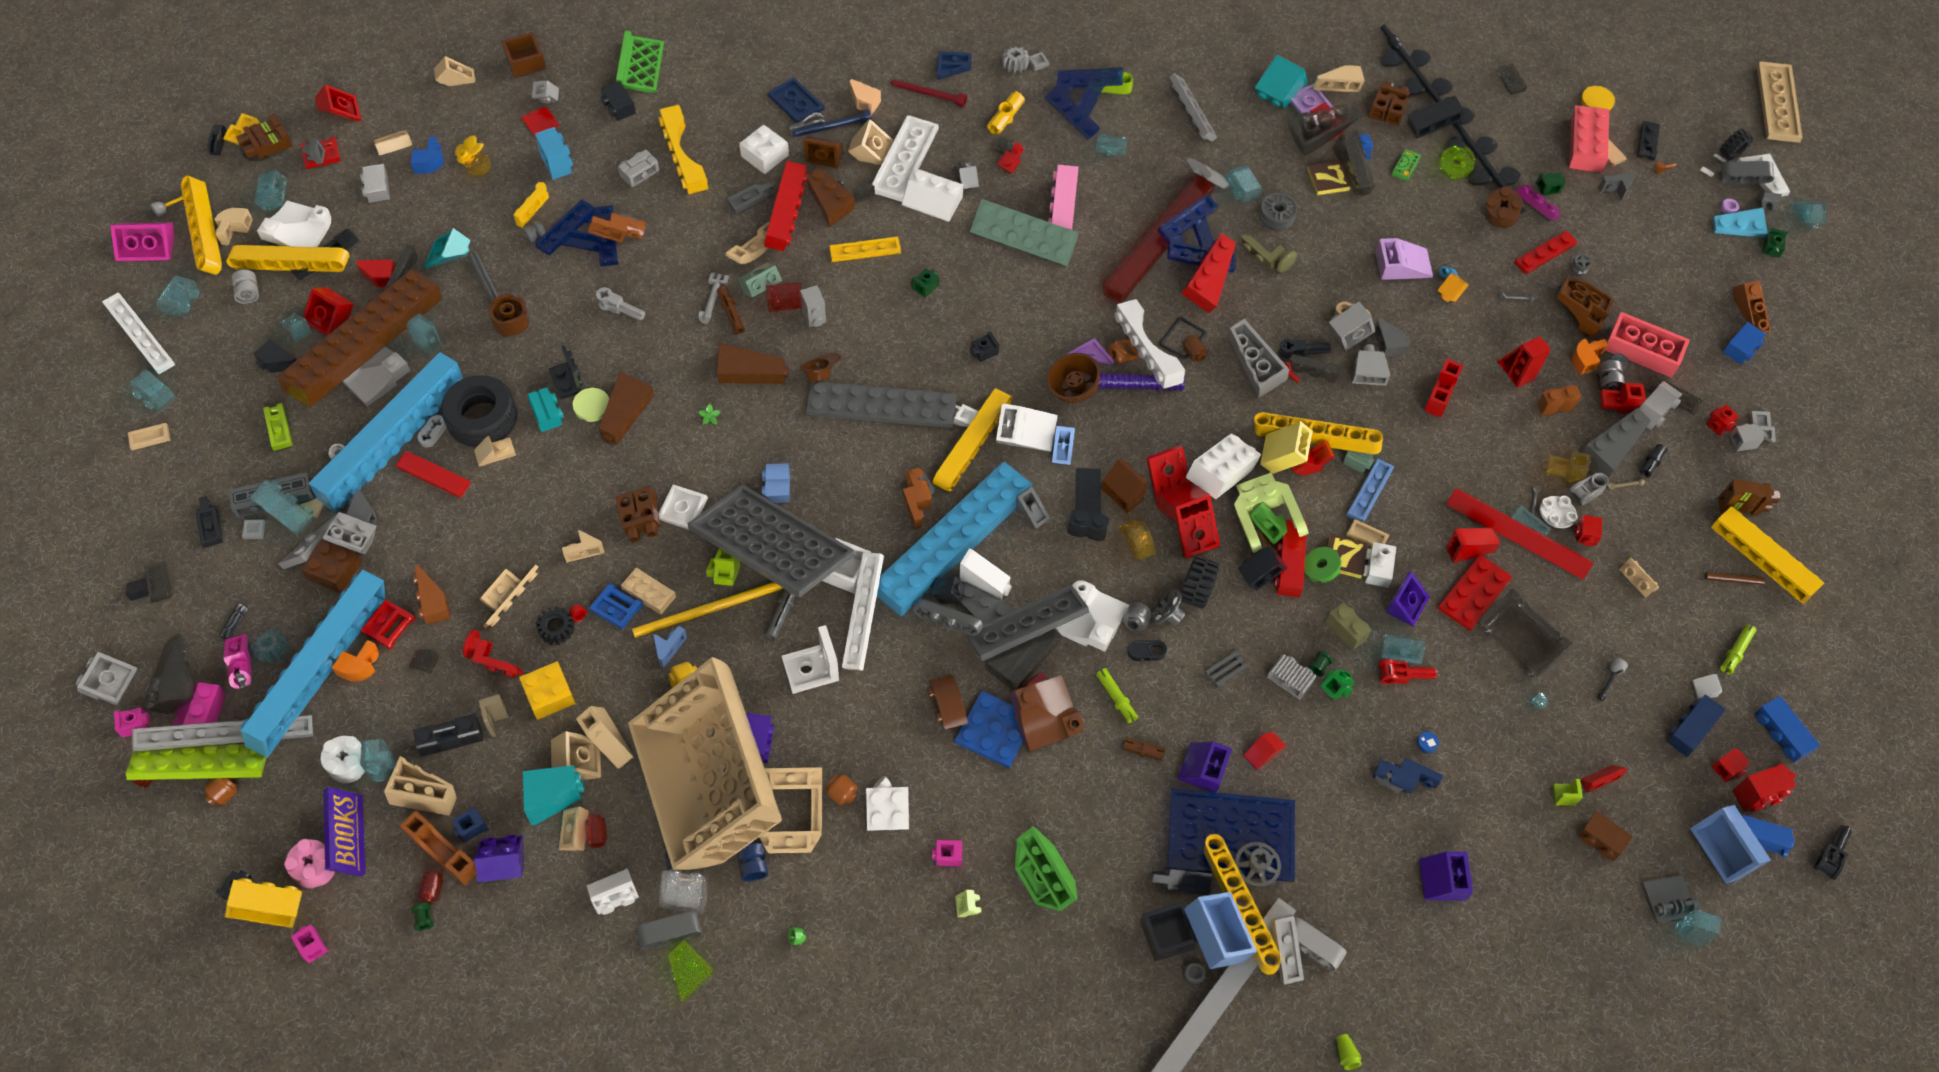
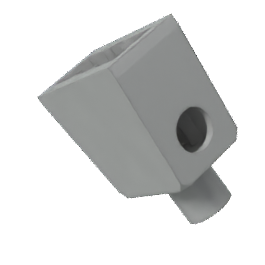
(1370, 367)

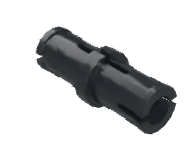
(1653, 460)

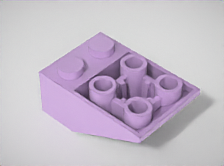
(1402, 260)

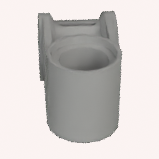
(1587, 489)

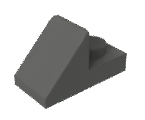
(1617, 182)
(1031, 506)

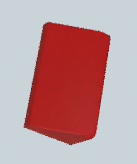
(1602, 777)

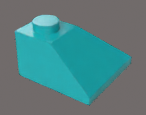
(447, 248)

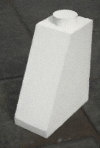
(984, 575)

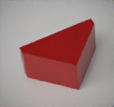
(1264, 750)

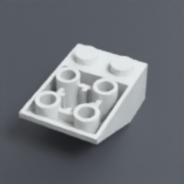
(1026, 428)

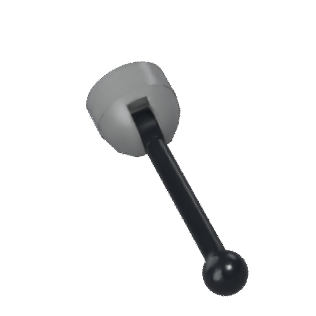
(1617, 667)

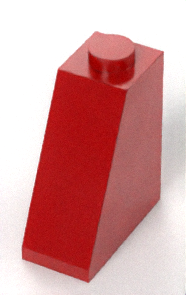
(1471, 542)

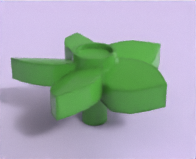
(709, 414)

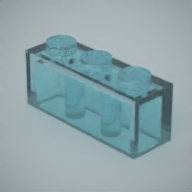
(283, 506)

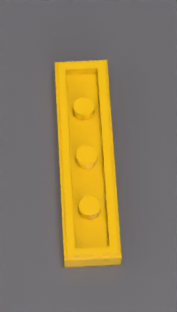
(864, 249)

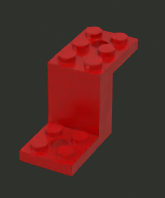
(1183, 501)

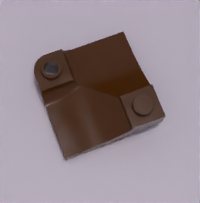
(1586, 303)
(1045, 713)

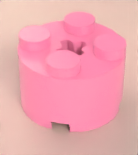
(307, 864)

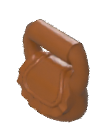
(1120, 353)

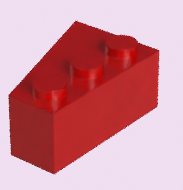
(1525, 361)

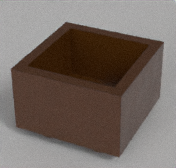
(523, 54)
(331, 565)

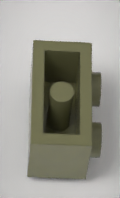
(1348, 626)

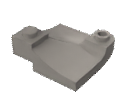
(377, 376)

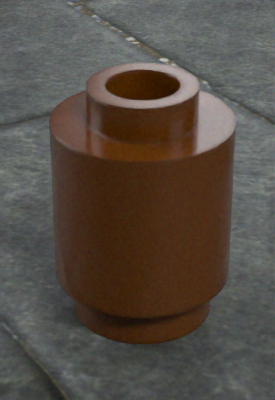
(1195, 348)

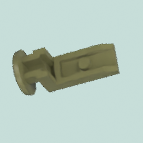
(1277, 257)

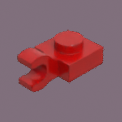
(1010, 161)

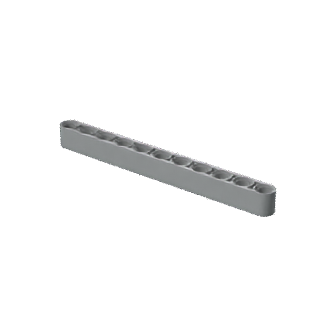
(1215, 1003)

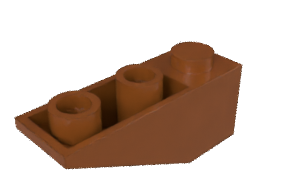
(1752, 304)
(433, 601)

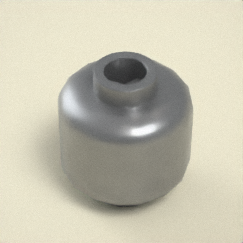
(1137, 616)

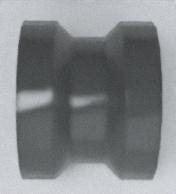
(1581, 264)

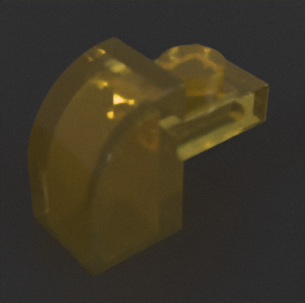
(1570, 469)
(1139, 539)

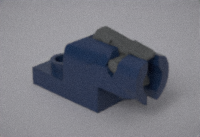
(1405, 776)

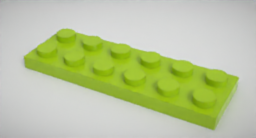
(196, 763)

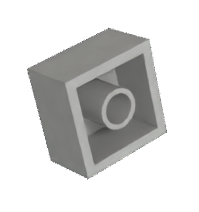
(1352, 326)

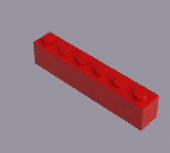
(785, 206)

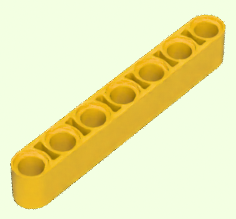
(201, 225)
(285, 257)
(1337, 435)
(970, 441)
(1242, 893)

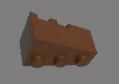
(830, 196)

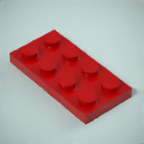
(1475, 592)

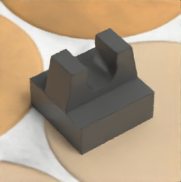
(315, 151)
(1770, 198)

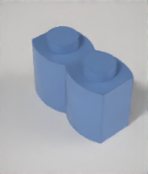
(776, 482)

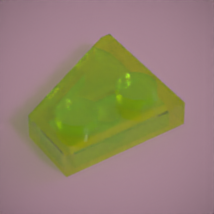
(688, 969)

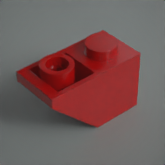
(376, 271)

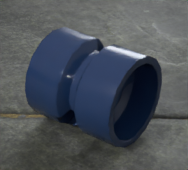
(752, 862)

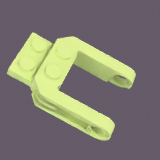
(1273, 494)

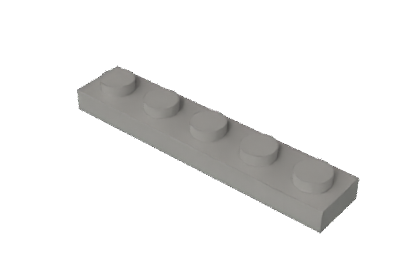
(1192, 108)

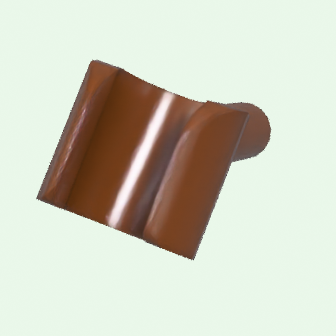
(1660, 168)

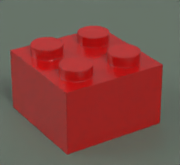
(1764, 788)

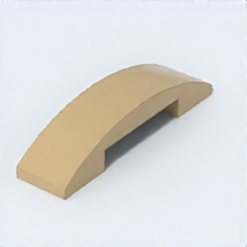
(751, 249)

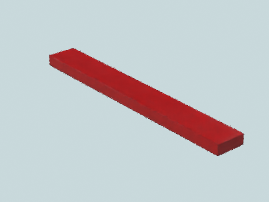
(1520, 533)

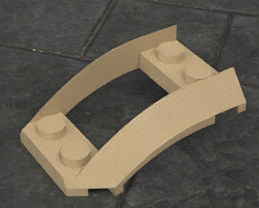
(796, 840)

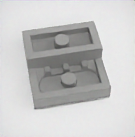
(1208, 173)

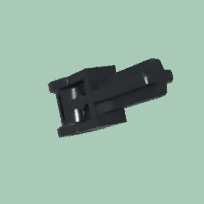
(1300, 348)
(1832, 855)

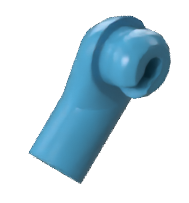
(1445, 271)

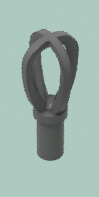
(802, 124)

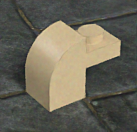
(232, 221)

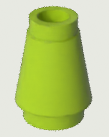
(1348, 1053)

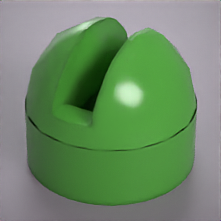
(796, 936)

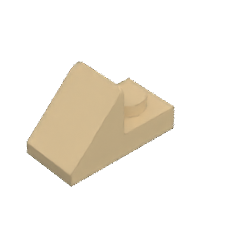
(491, 452)
(588, 547)

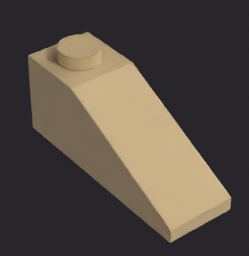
(1343, 79)

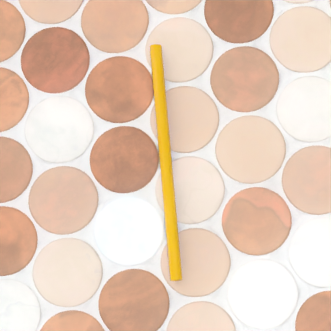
(705, 609)

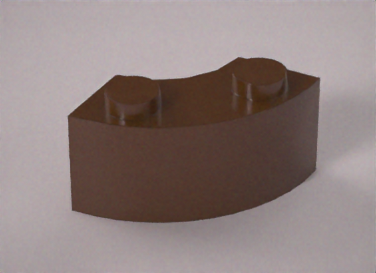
(947, 701)

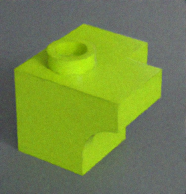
(723, 568)

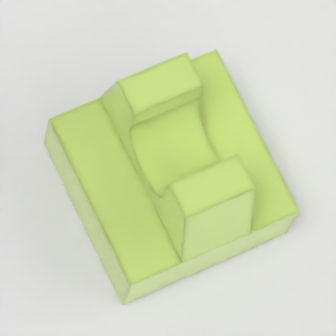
(966, 903)

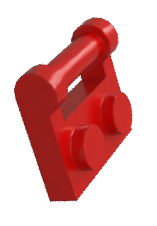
(331, 154)
(383, 620)

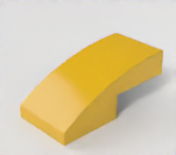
(235, 130)

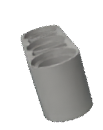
(1319, 945)

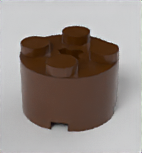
(1503, 207)
(509, 315)

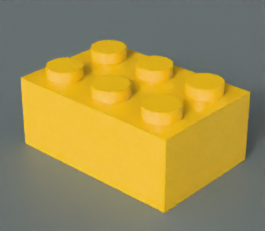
(263, 903)

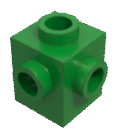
(1332, 684)

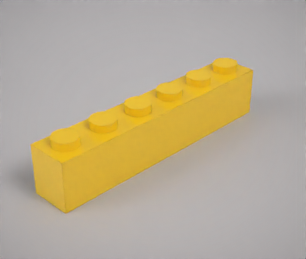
(1767, 555)

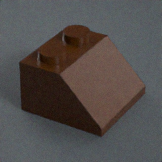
(823, 152)

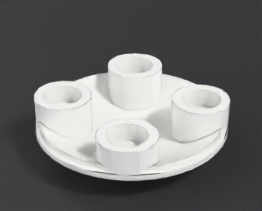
(1558, 511)

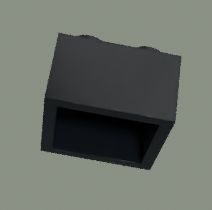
(1168, 931)

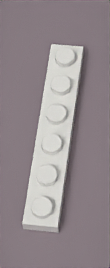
(138, 333)
(862, 611)

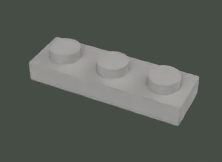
(1287, 944)

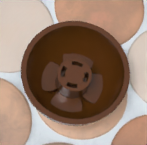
(1074, 377)

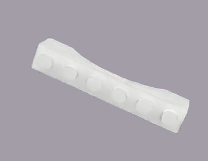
(1165, 367)

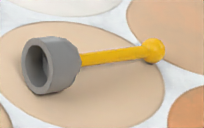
(160, 208)

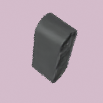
(1747, 172)
(668, 929)

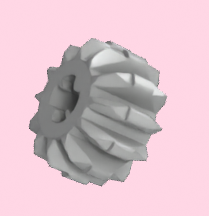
(1015, 59)

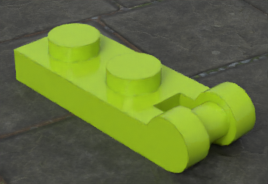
(277, 426)

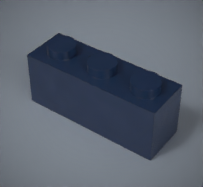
(1695, 725)

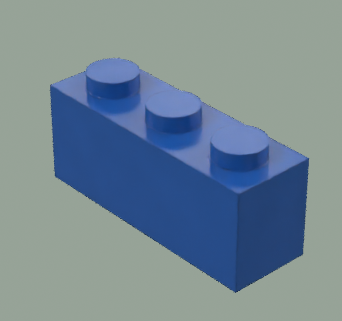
(1787, 729)

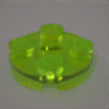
(1457, 171)

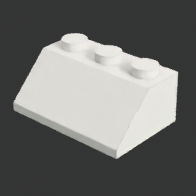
(932, 194)

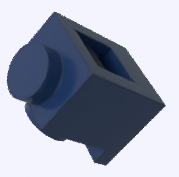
(466, 819)

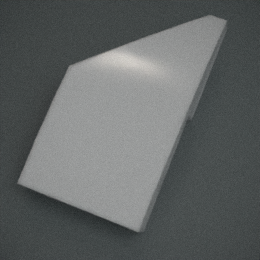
(1764, 422)

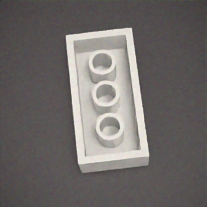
(1223, 465)

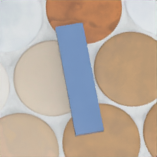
(1370, 490)

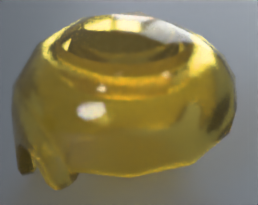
(478, 165)

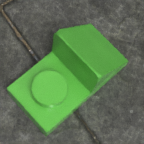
(1269, 524)

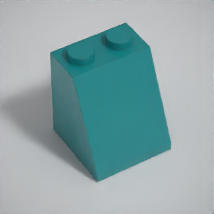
(1281, 82)
(550, 791)

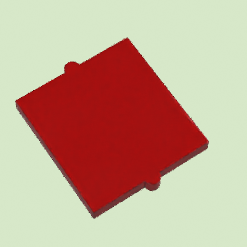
(540, 120)

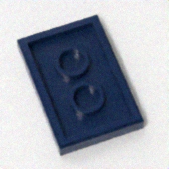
(795, 100)

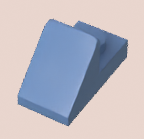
(668, 648)

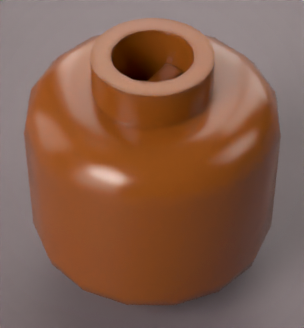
(841, 789)
(220, 790)

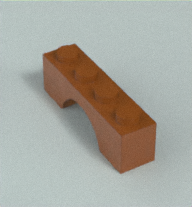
(438, 848)

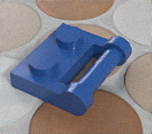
(612, 610)

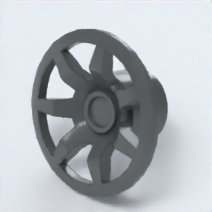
(1170, 611)
(1259, 862)

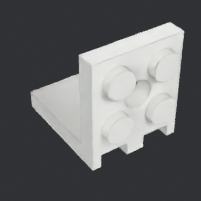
(819, 658)

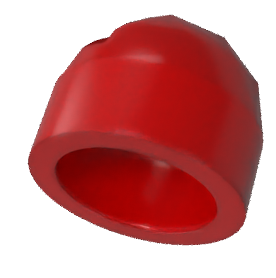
(577, 612)

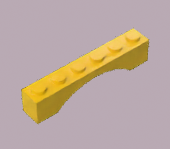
(692, 173)

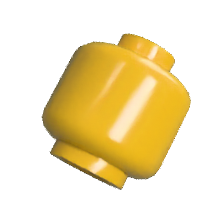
(680, 672)

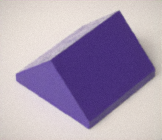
(1409, 600)

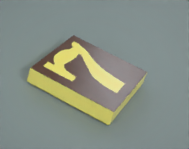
(1328, 177)
(1351, 554)

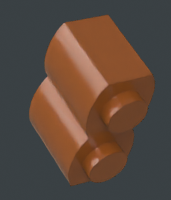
(1559, 400)

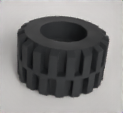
(1199, 582)

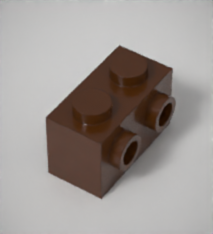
(1605, 836)

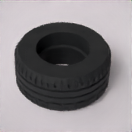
(473, 391)

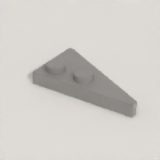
(305, 549)

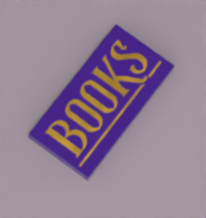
(343, 832)

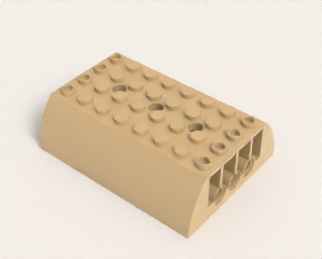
(698, 806)

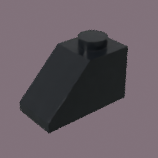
(273, 357)

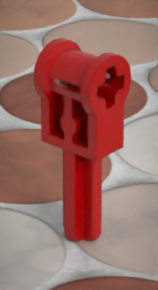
(1400, 673)

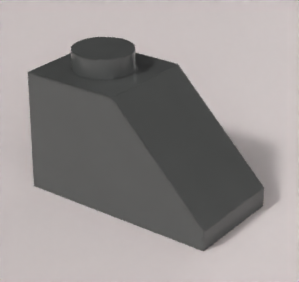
(1390, 339)

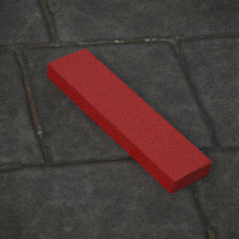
(433, 474)

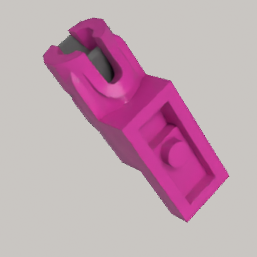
(238, 661)

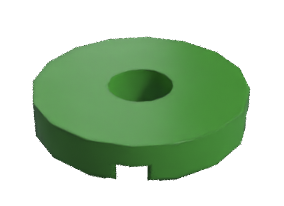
(1319, 556)

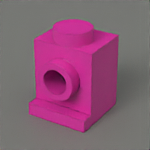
(129, 720)
(953, 847)
(309, 951)

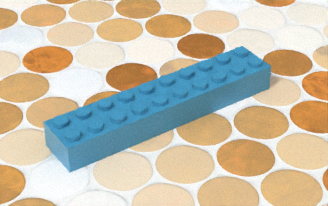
(385, 434)
(951, 538)
(313, 664)

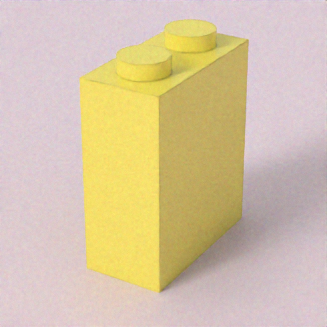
(1286, 447)

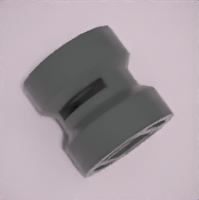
(533, 232)

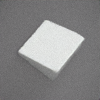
(1707, 685)

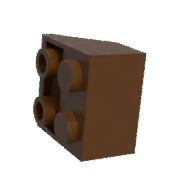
(1124, 485)

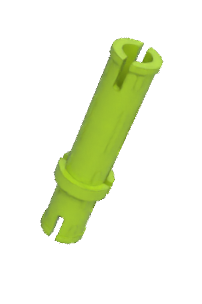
(1735, 654)
(1121, 702)

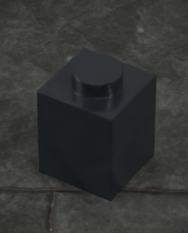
(948, 590)

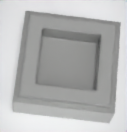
(1038, 61)
(253, 529)

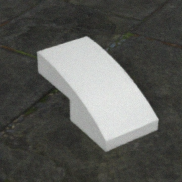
(964, 415)

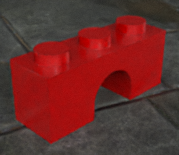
(1443, 388)

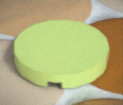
(590, 404)

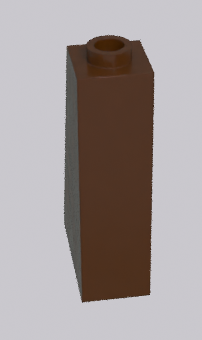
(748, 366)
(624, 407)

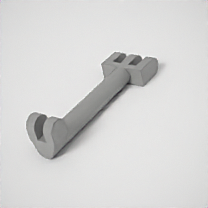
(704, 316)

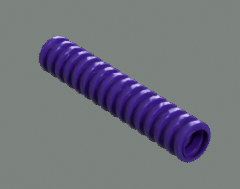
(1134, 381)

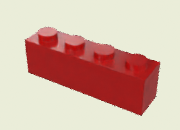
(1292, 552)

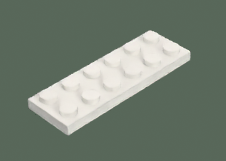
(904, 157)

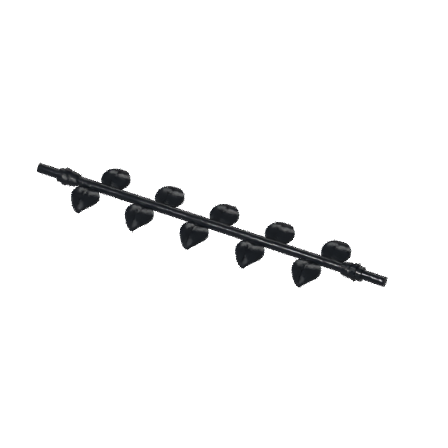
(1441, 86)

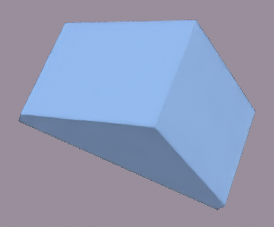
(1063, 445)

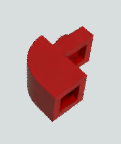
(1624, 401)
(1316, 459)

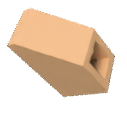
(865, 96)

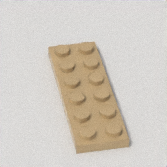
(1779, 102)

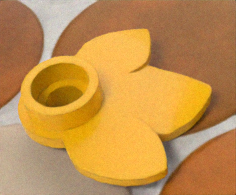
(467, 149)

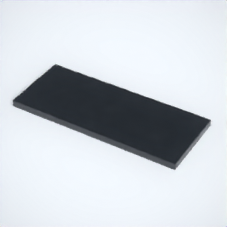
(1088, 490)

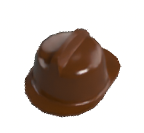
(820, 367)

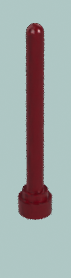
(959, 99)

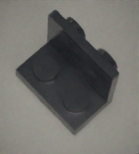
(566, 376)

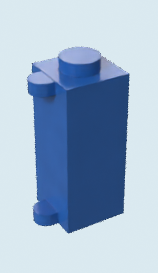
(1771, 836)

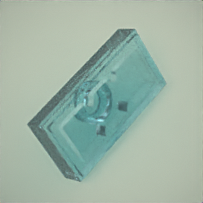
(1530, 520)

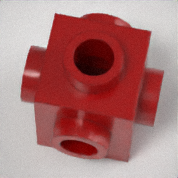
(1722, 420)

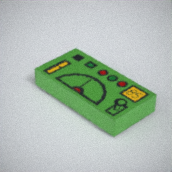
(1406, 165)

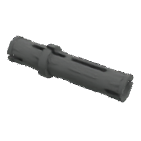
(774, 629)

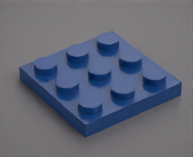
(992, 730)

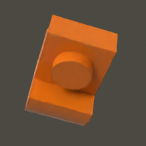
(1586, 355)
(359, 667)

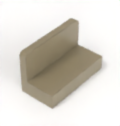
(492, 710)

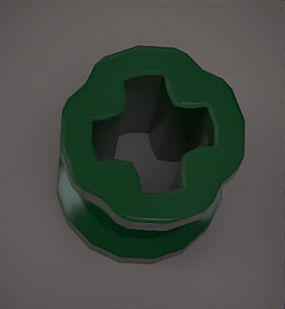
(1320, 663)
(422, 916)

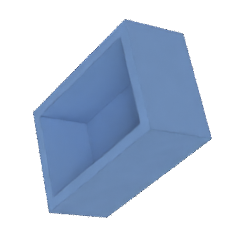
(1730, 844)
(1220, 930)

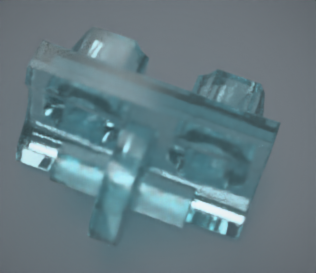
(1111, 145)

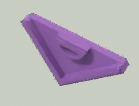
(1096, 351)

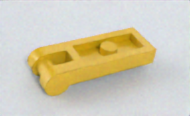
(531, 205)

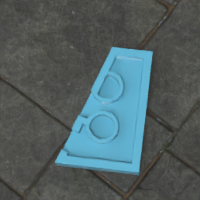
(1741, 223)

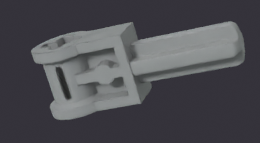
(614, 303)

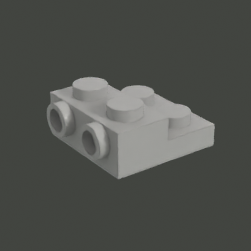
(106, 678)

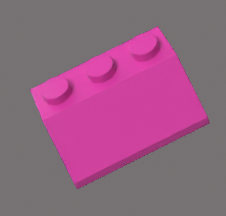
(142, 241)
(203, 707)

